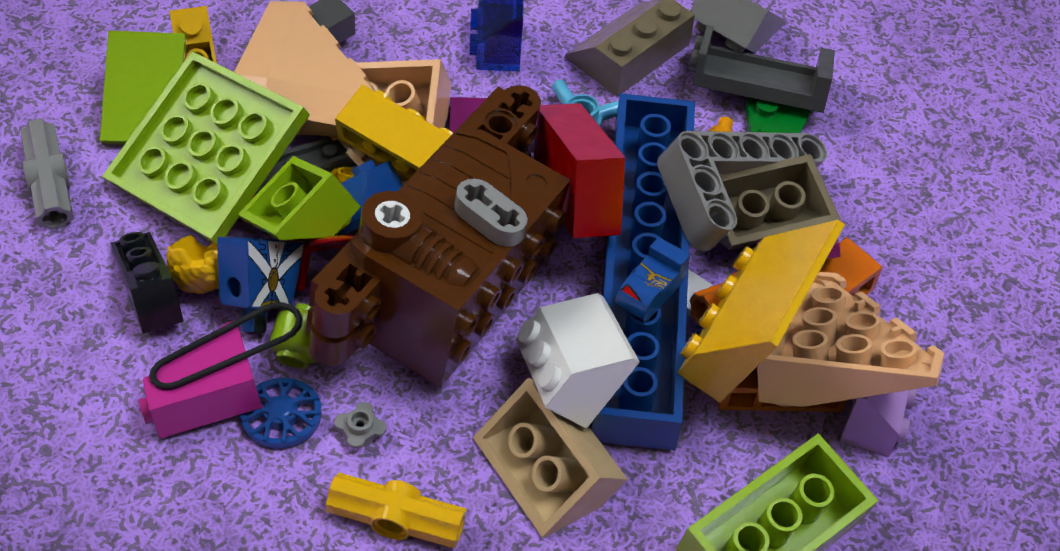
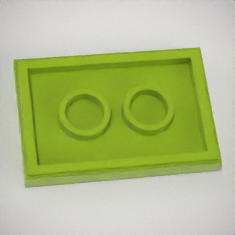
(135, 76)

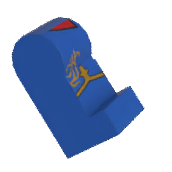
(653, 280)

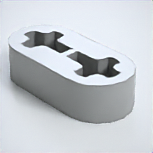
(490, 212)

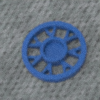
(282, 413)

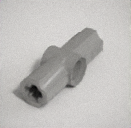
(46, 174)

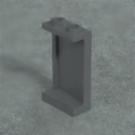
(761, 75)

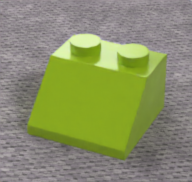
(301, 203)

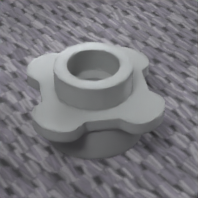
(360, 436)

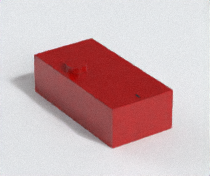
(581, 151)

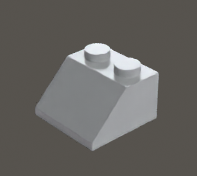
(740, 21)

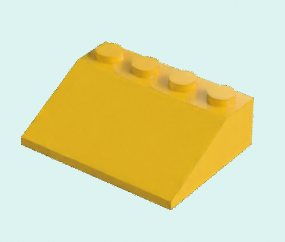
(755, 307)

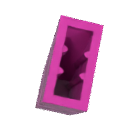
(207, 399)

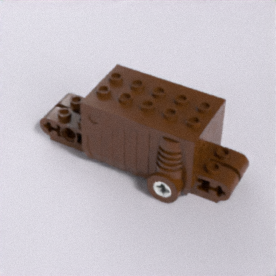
(420, 274)

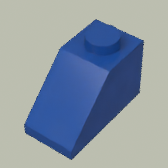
(366, 182)

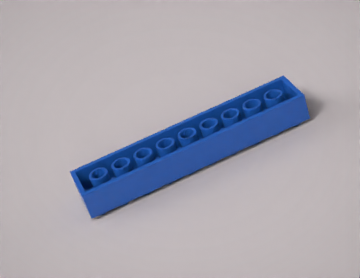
(650, 401)

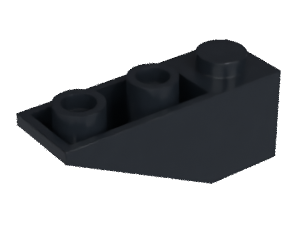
(147, 281)

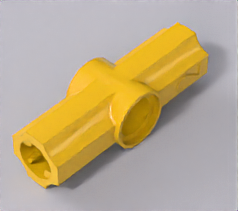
(396, 510)

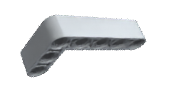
(694, 167)

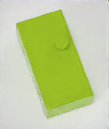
(791, 507)

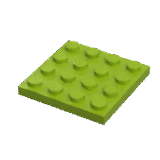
(206, 146)

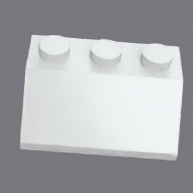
(576, 356)

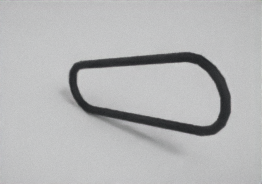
(281, 305)

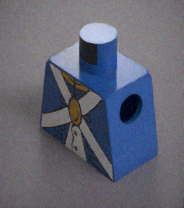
(257, 274)

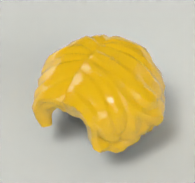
(193, 265)

